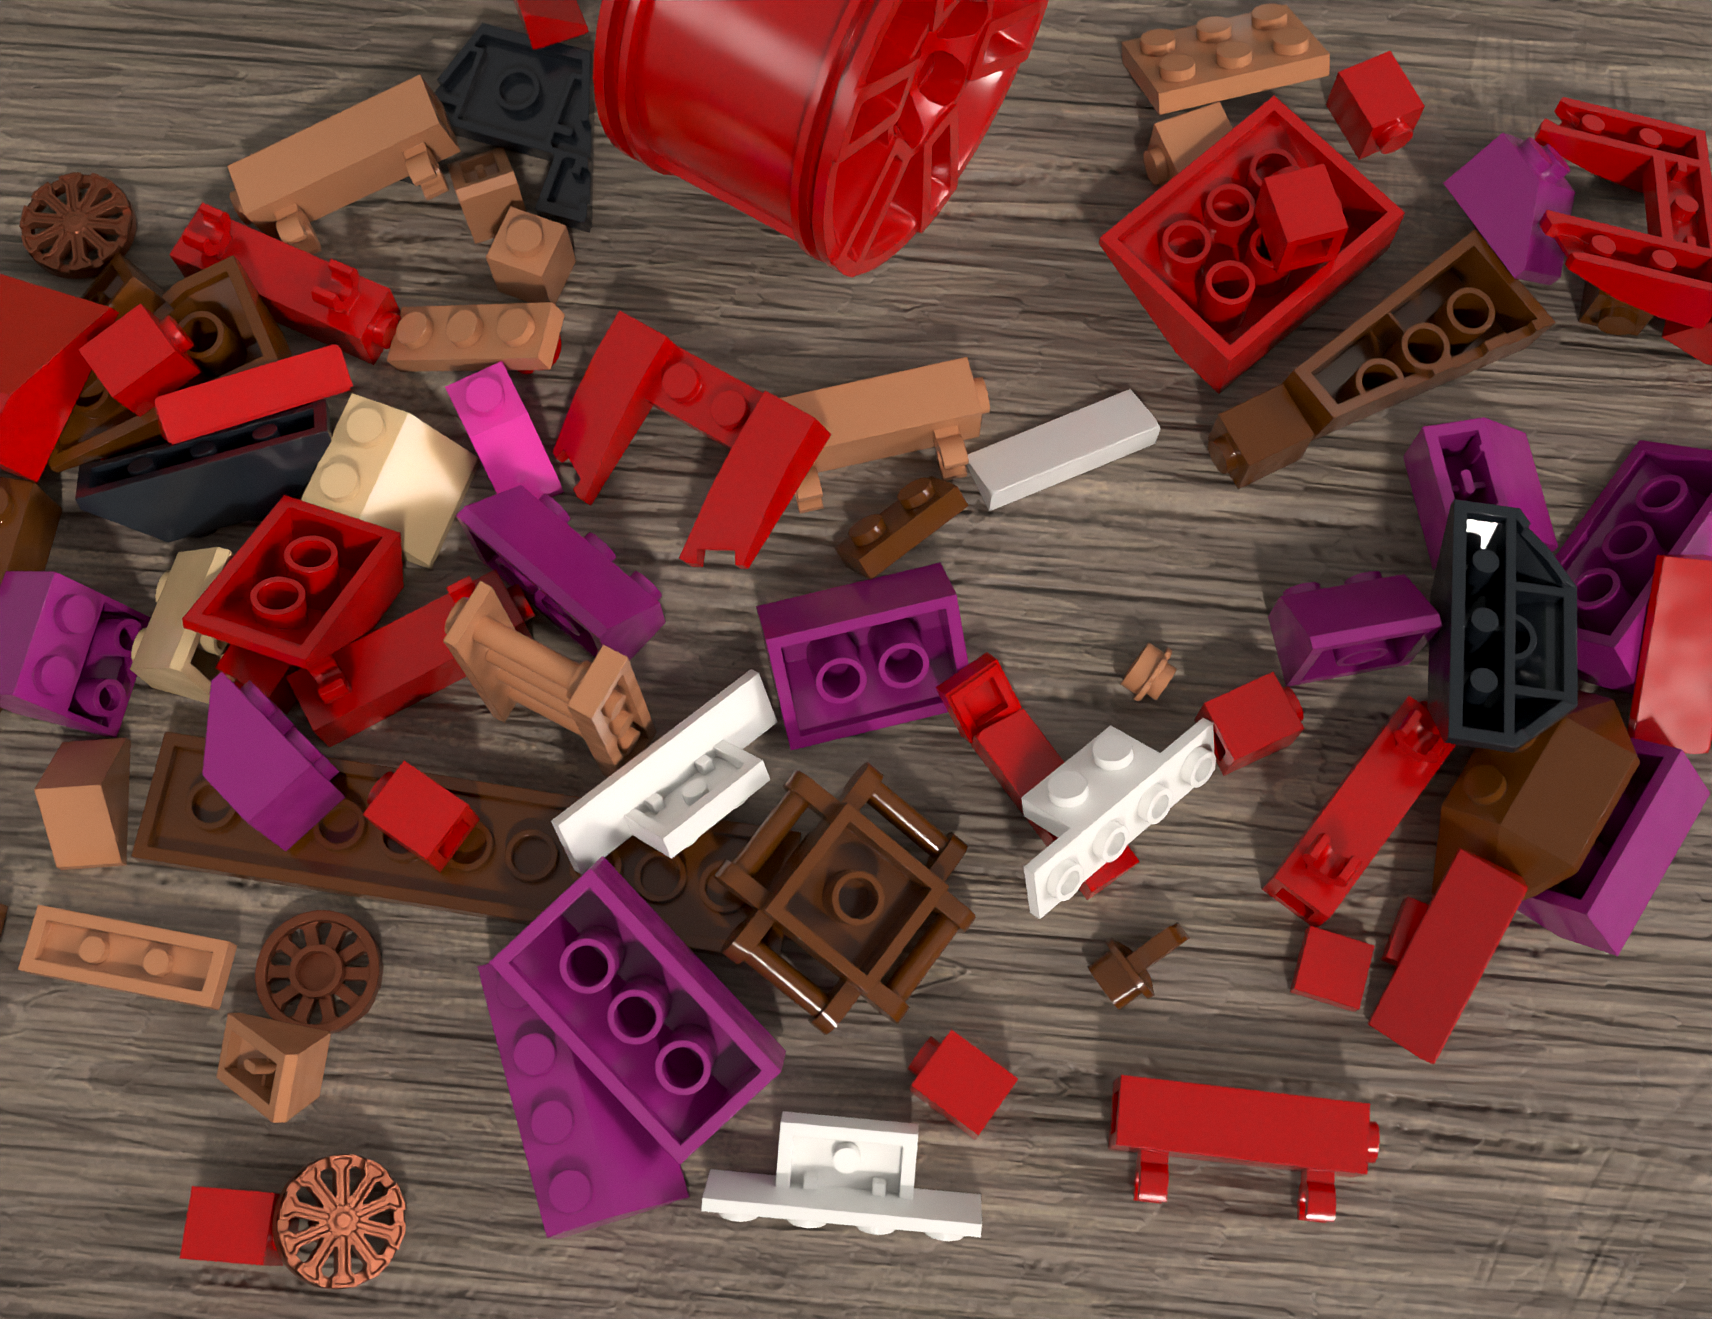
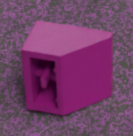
(1475, 464)
(65, 652)
(265, 764)

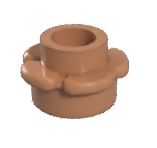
(1149, 673)

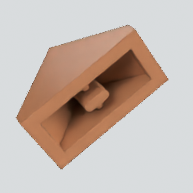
(486, 191)
(87, 803)
(273, 1064)

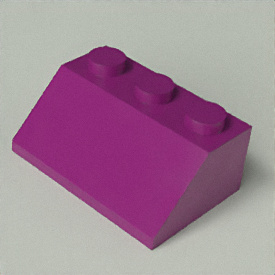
(562, 572)
(863, 654)
(1629, 855)

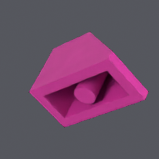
(503, 432)

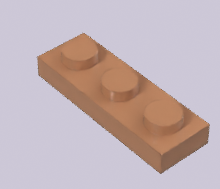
(476, 337)
(128, 957)

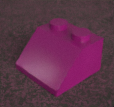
(1506, 196)
(1350, 627)

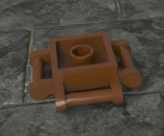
(847, 897)

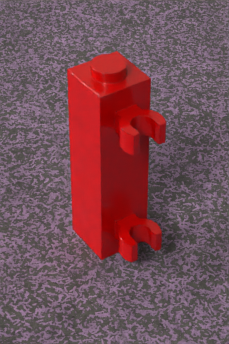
(298, 288)
(393, 665)
(1360, 814)
(1242, 1128)

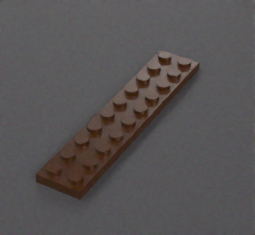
(500, 872)

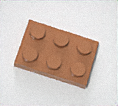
(1224, 58)

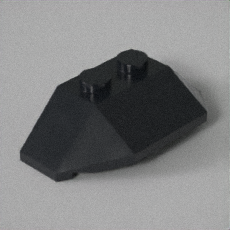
(210, 478)
(1507, 635)

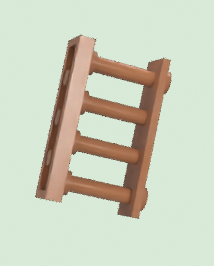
(587, 698)

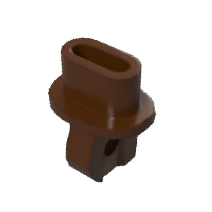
(1125, 973)

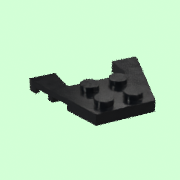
(530, 105)

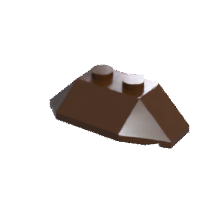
(1544, 801)

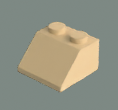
(394, 475)
(165, 651)

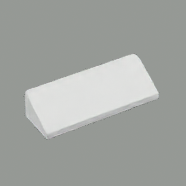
(1062, 449)

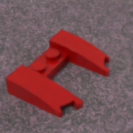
(1669, 163)
(766, 436)

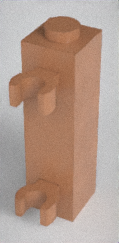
(343, 161)
(893, 417)

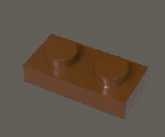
(887, 536)

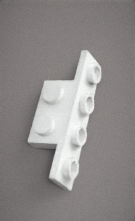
(676, 783)
(1104, 802)
(846, 1176)

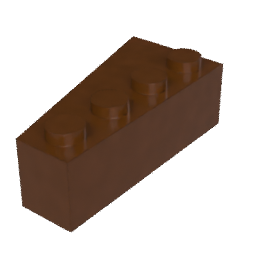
(1424, 334)

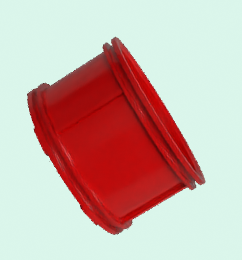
(812, 111)

